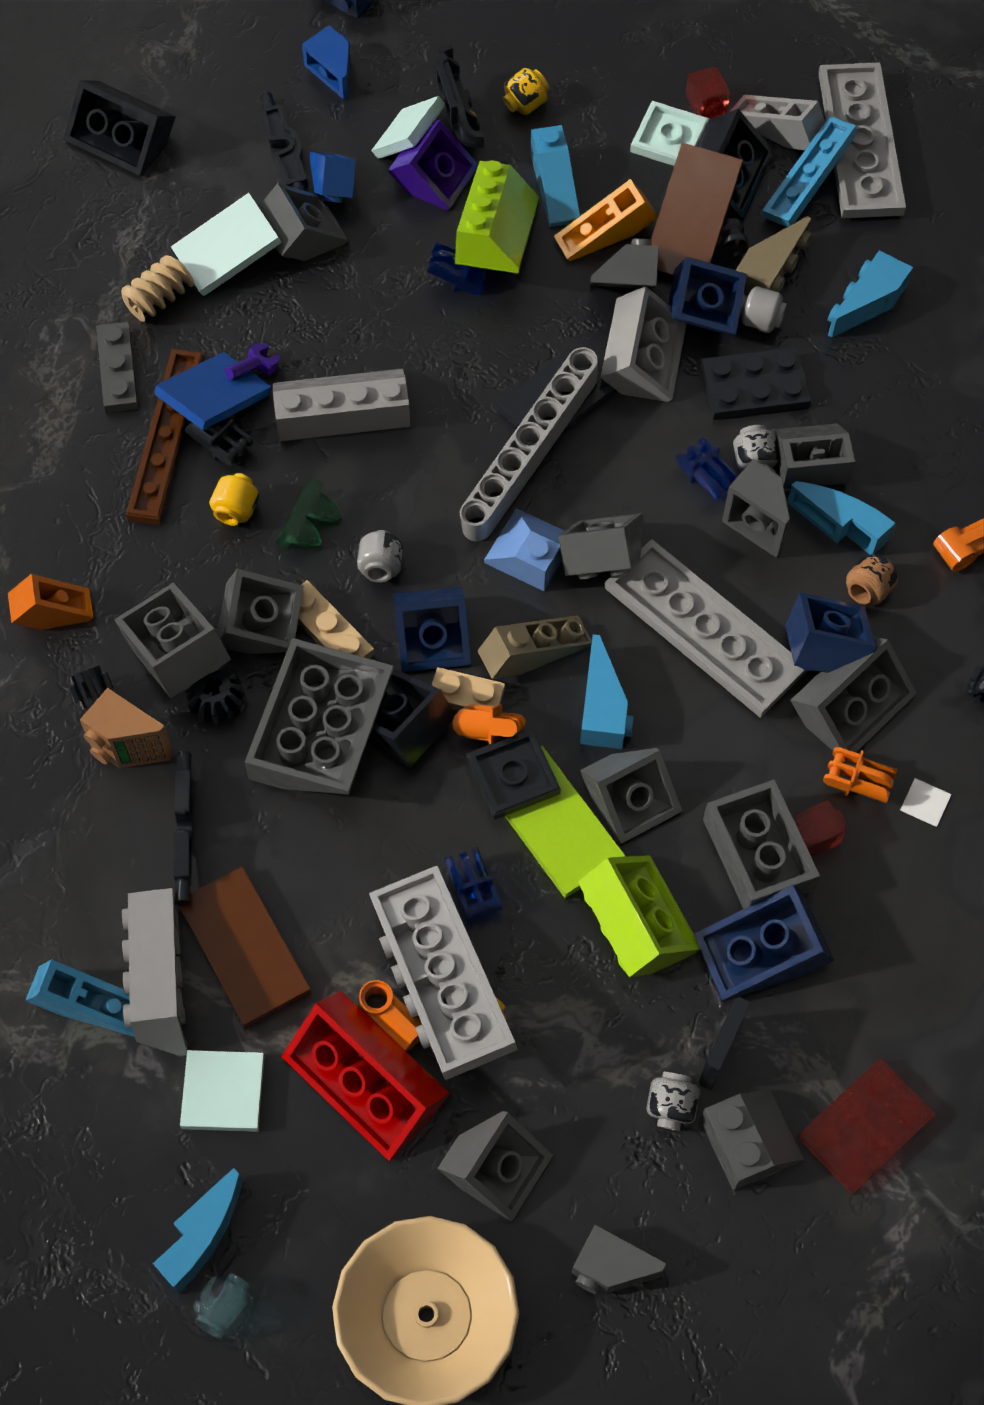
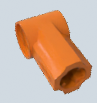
(961, 546)
(391, 1017)

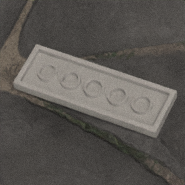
(869, 168)
(706, 628)

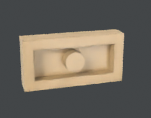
(467, 689)

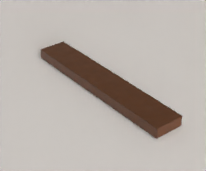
(161, 450)

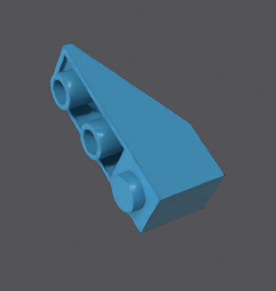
(874, 293)

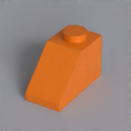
(49, 603)

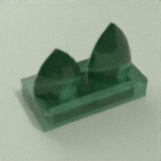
(314, 505)

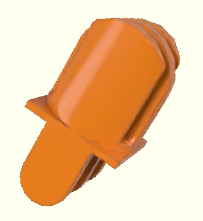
(487, 723)
(867, 776)

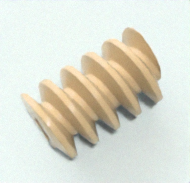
(155, 285)

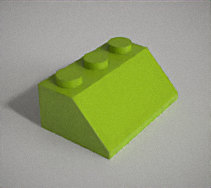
(638, 914)

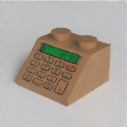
(124, 733)

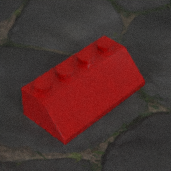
(364, 1074)

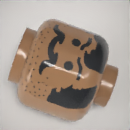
(871, 580)

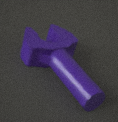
(256, 360)

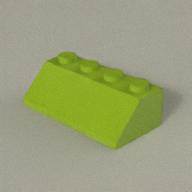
(496, 219)

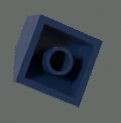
(707, 295)
(432, 629)
(827, 633)

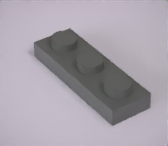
(117, 367)

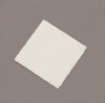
(925, 802)

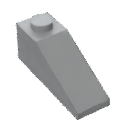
(783, 120)

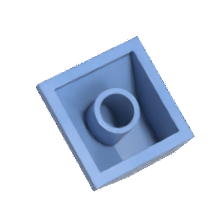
(527, 550)

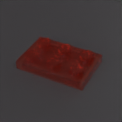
(866, 1126)

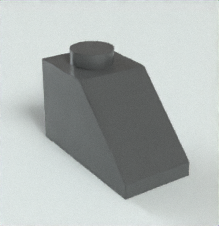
(613, 1264)

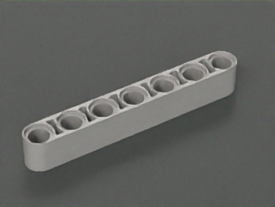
(527, 457)

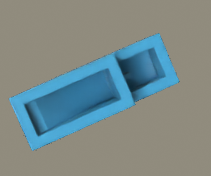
(841, 515)
(201, 1232)

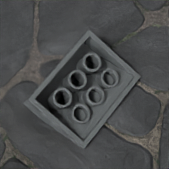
(317, 719)

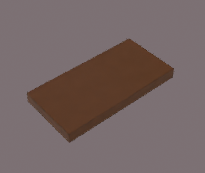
(694, 206)
(244, 947)

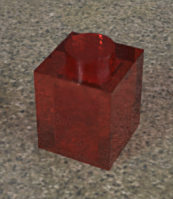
(707, 92)
(820, 827)

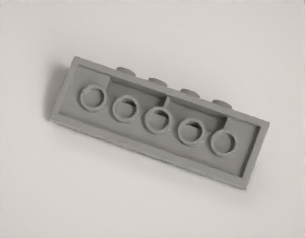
(441, 974)

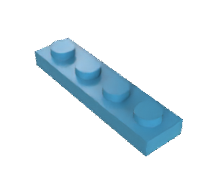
(810, 171)

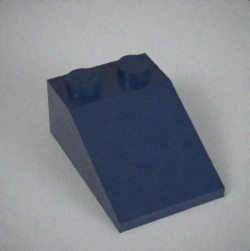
(764, 945)

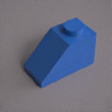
(329, 59)
(332, 175)

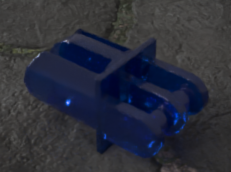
(463, 277)
(707, 470)
(474, 886)

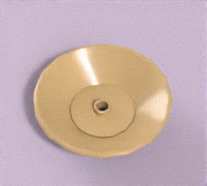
(417, 1268)

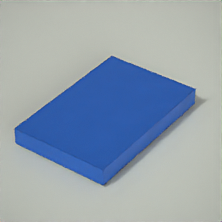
(207, 395)

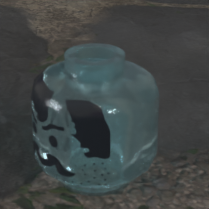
(223, 1305)

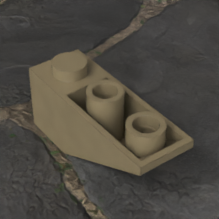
(774, 256)
(529, 645)

